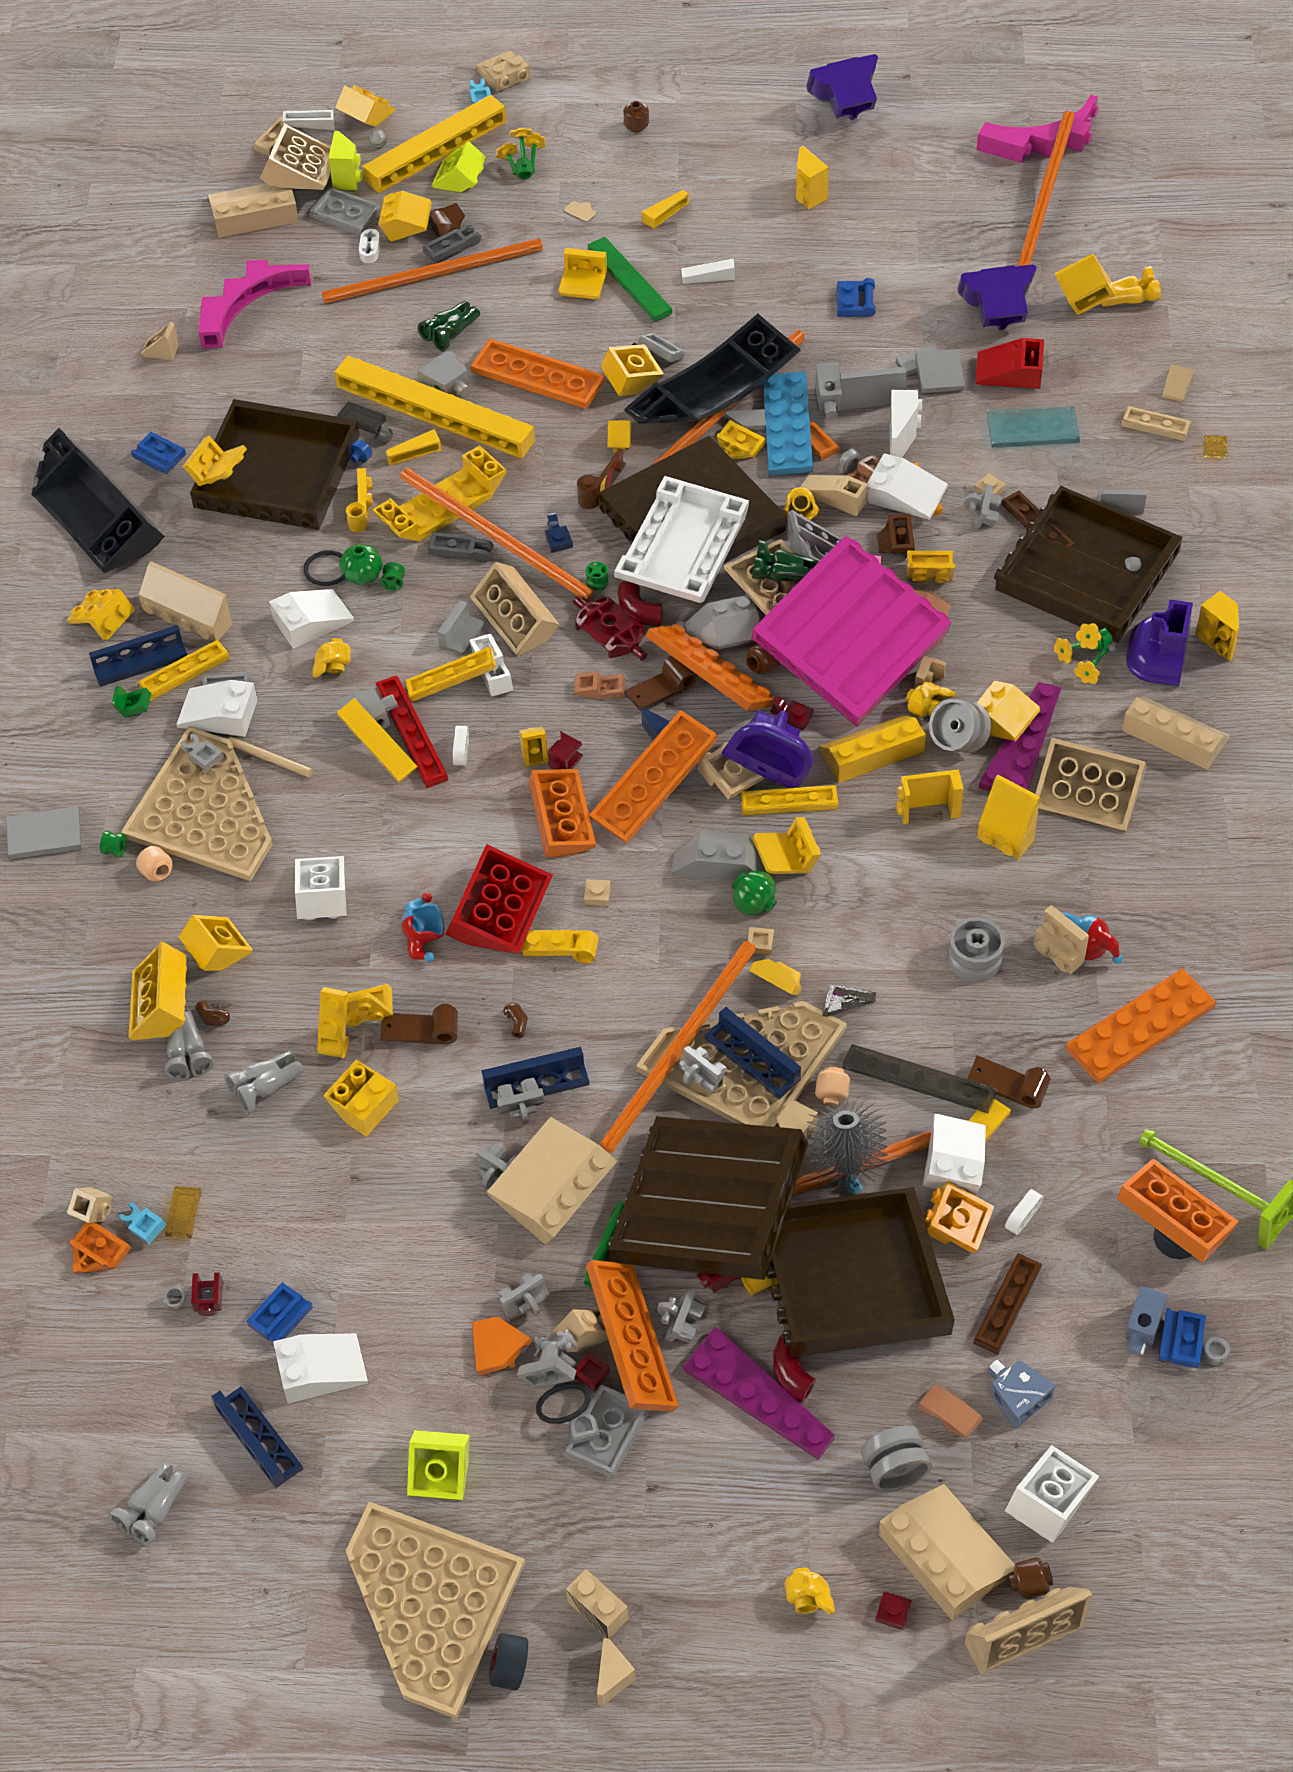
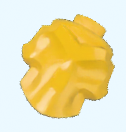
(802, 502)
(331, 657)
(926, 697)
(808, 1592)

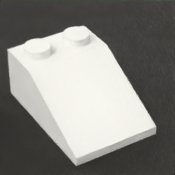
(904, 420)
(904, 487)
(309, 615)
(219, 707)
(320, 888)
(955, 1154)
(319, 1364)
(1051, 1493)

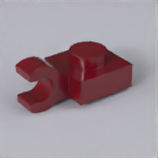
(798, 714)

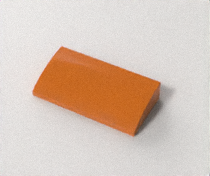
(561, 812)
(1177, 1210)

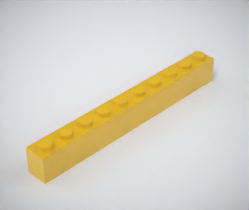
(435, 406)

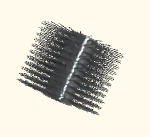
(847, 1142)

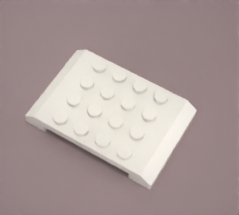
(683, 540)

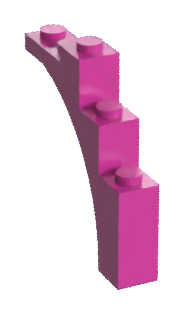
(1018, 142)
(239, 292)

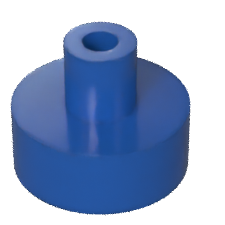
(360, 451)

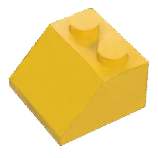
(811, 179)
(404, 215)
(630, 369)
(1008, 710)
(214, 942)

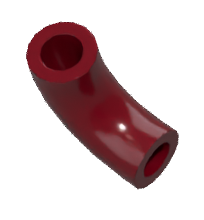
(636, 607)
(790, 1372)

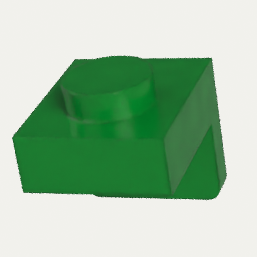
(132, 702)

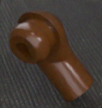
(212, 1017)
(520, 1019)

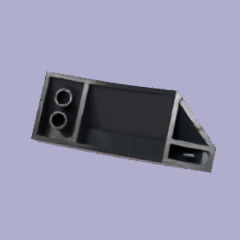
(718, 378)
(92, 505)

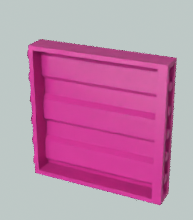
(851, 630)

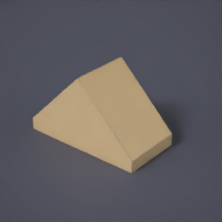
(162, 344)
(1178, 382)
(614, 1673)

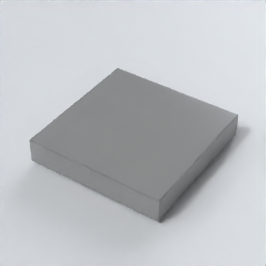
(939, 371)

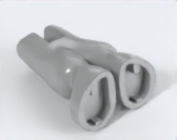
(186, 1043)
(264, 1079)
(151, 1500)

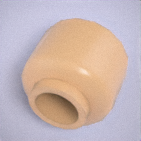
(154, 863)
(832, 1084)

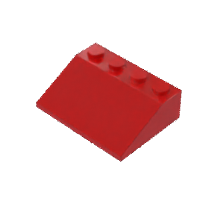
(499, 902)

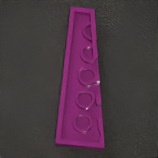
(1019, 758)
(744, 1383)

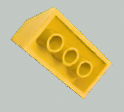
(874, 747)
(158, 994)

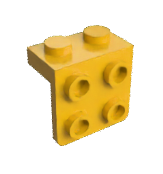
(583, 273)
(210, 463)
(930, 565)
(103, 610)
(788, 851)
(369, 1005)

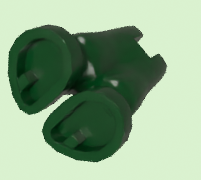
(448, 324)
(781, 565)

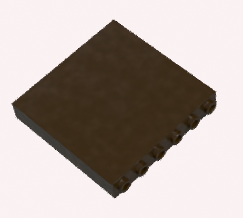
(288, 464)
(702, 465)
(857, 1274)

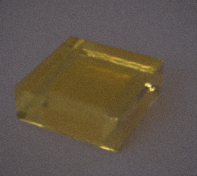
(1215, 446)

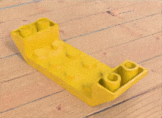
(470, 486)

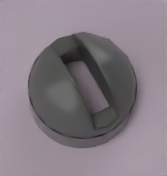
(383, 434)

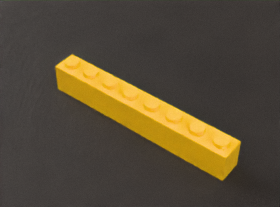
(434, 144)

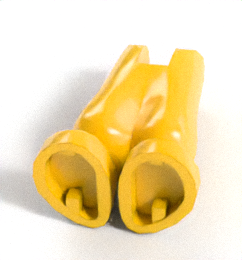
(1135, 291)

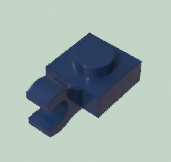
(557, 537)

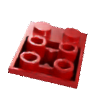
(1012, 364)

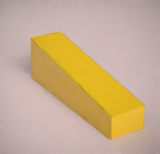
(664, 209)
(414, 448)

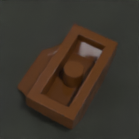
(446, 219)
(896, 535)

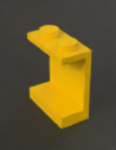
(930, 790)

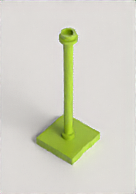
(1275, 1214)

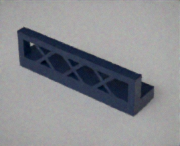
(139, 659)
(760, 1047)
(537, 1068)
(252, 1440)

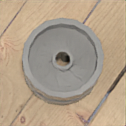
(959, 725)
(976, 949)
(896, 1458)

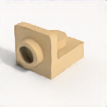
(928, 669)

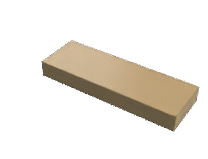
(268, 139)
(1156, 423)

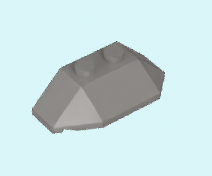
(809, 538)
(725, 622)
(717, 856)

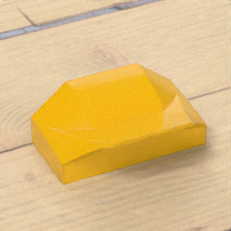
(778, 974)

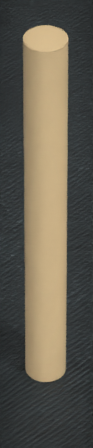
(271, 757)

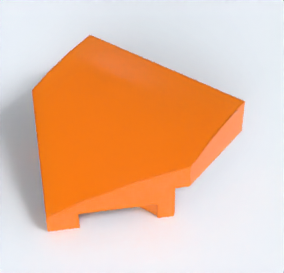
(97, 1249)
(496, 1344)

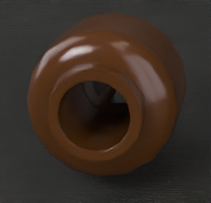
(636, 116)
(760, 660)
(1031, 1578)

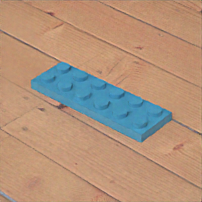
(788, 424)

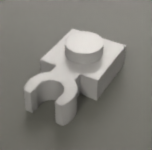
(202, 754)

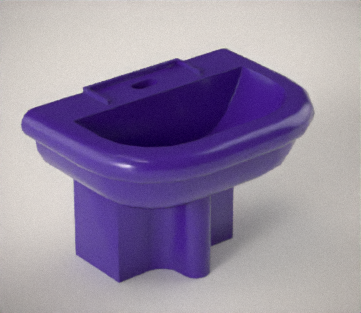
(845, 85)
(998, 293)
(1160, 645)
(771, 749)

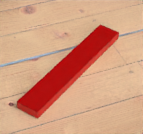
(413, 733)

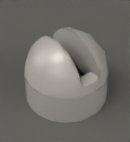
(378, 138)
(1133, 563)
(174, 1292)

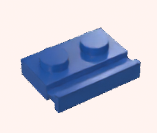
(158, 452)
(279, 1313)
(1182, 1338)

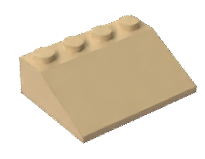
(297, 162)
(252, 209)
(763, 591)
(1090, 784)
(551, 1179)
(946, 1550)
(1028, 1628)

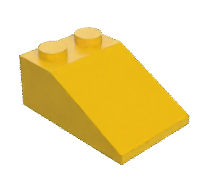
(1009, 818)

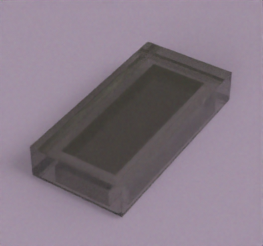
(367, 419)

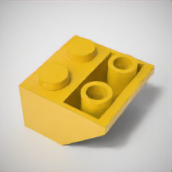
(364, 105)
(1085, 284)
(1219, 624)
(362, 1097)

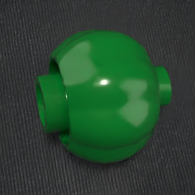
(361, 564)
(754, 892)

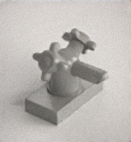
(553, 1365)

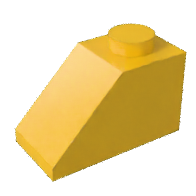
(619, 434)
(533, 746)

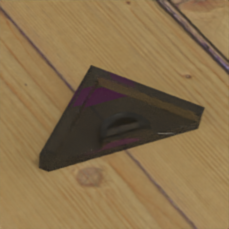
(845, 998)

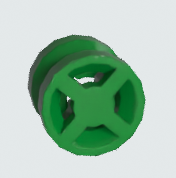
(597, 575)
(392, 576)
(113, 843)

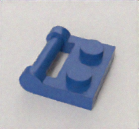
(848, 298)

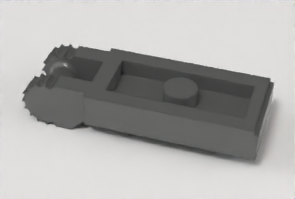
(451, 243)
(460, 546)

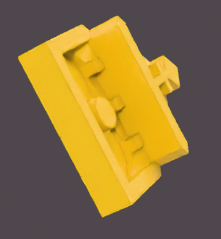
(739, 441)

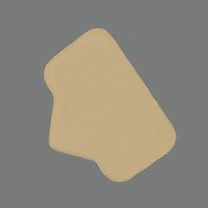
(580, 210)

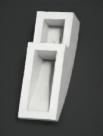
(498, 680)

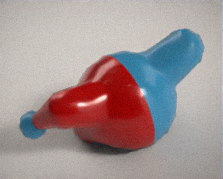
(422, 925)
(1099, 937)

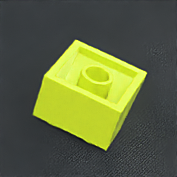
(344, 163)
(460, 169)
(438, 1464)

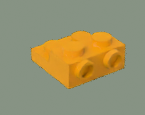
(957, 1217)

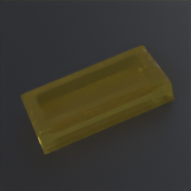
(183, 1212)

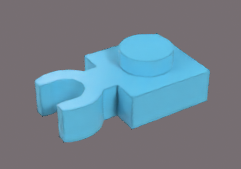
(478, 91)
(143, 1224)

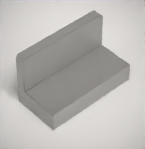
(1124, 500)
(459, 629)

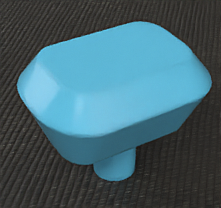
(852, 1189)

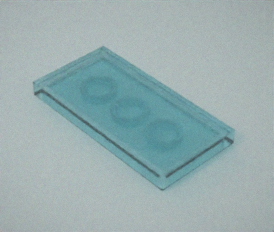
(1033, 427)

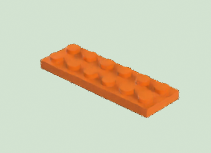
(538, 373)
(711, 667)
(653, 776)
(1140, 1025)
(631, 1336)

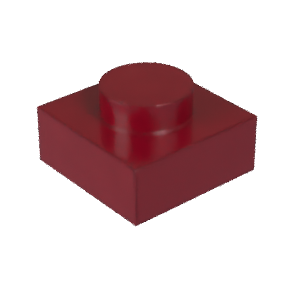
(591, 1371)
(893, 1610)

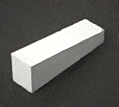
(310, 119)
(709, 272)

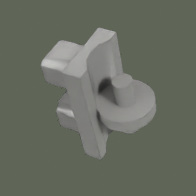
(980, 506)
(700, 1070)
(520, 1104)
(492, 1164)
(525, 1297)
(686, 1307)

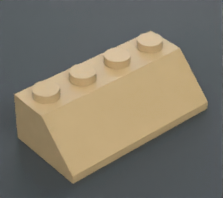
(185, 602)
(514, 609)
(1174, 732)

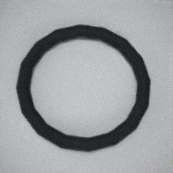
(314, 556)
(567, 1418)

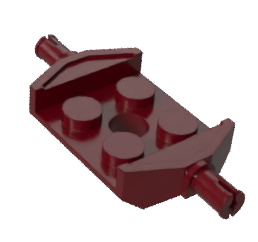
(619, 638)

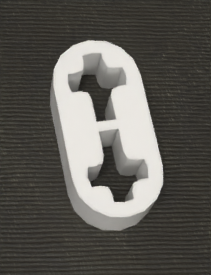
(372, 246)
(460, 745)
(1024, 1212)

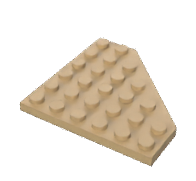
(203, 813)
(795, 1030)
(430, 1602)

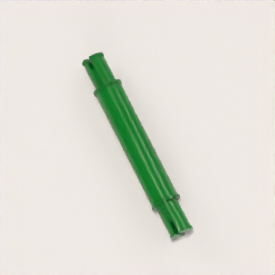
(603, 1247)

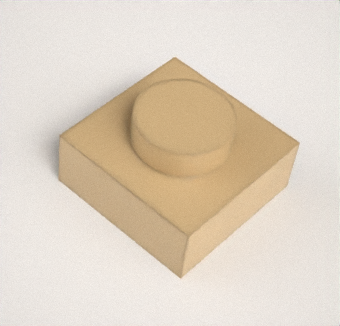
(998, 486)
(597, 892)
(762, 939)

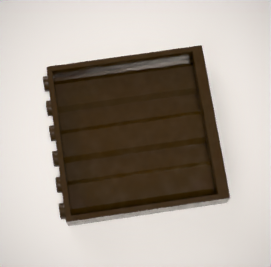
(1090, 577)
(709, 1197)

